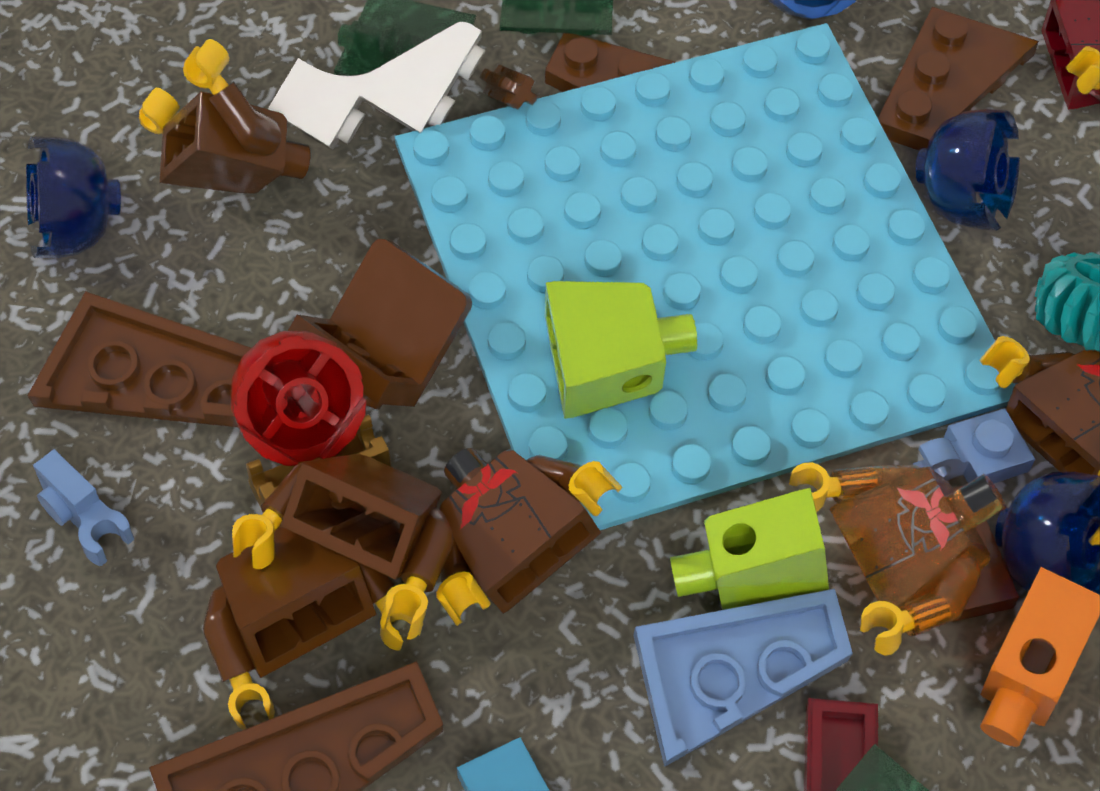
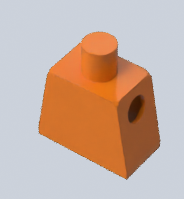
(1038, 656)

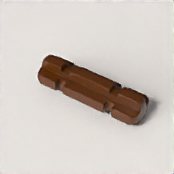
(508, 86)

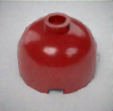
(297, 397)

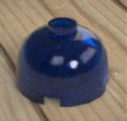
(970, 158)
(68, 196)
(1051, 529)

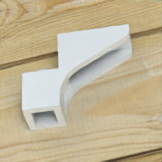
(406, 88)

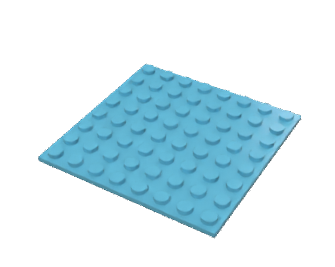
(742, 198)

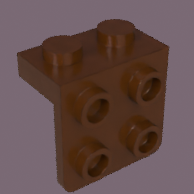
(393, 323)

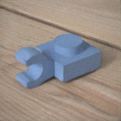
(979, 446)
(71, 497)

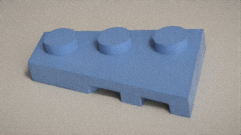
(734, 663)

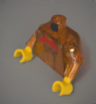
(909, 540)

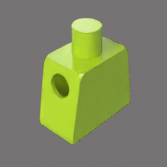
(610, 342)
(758, 553)

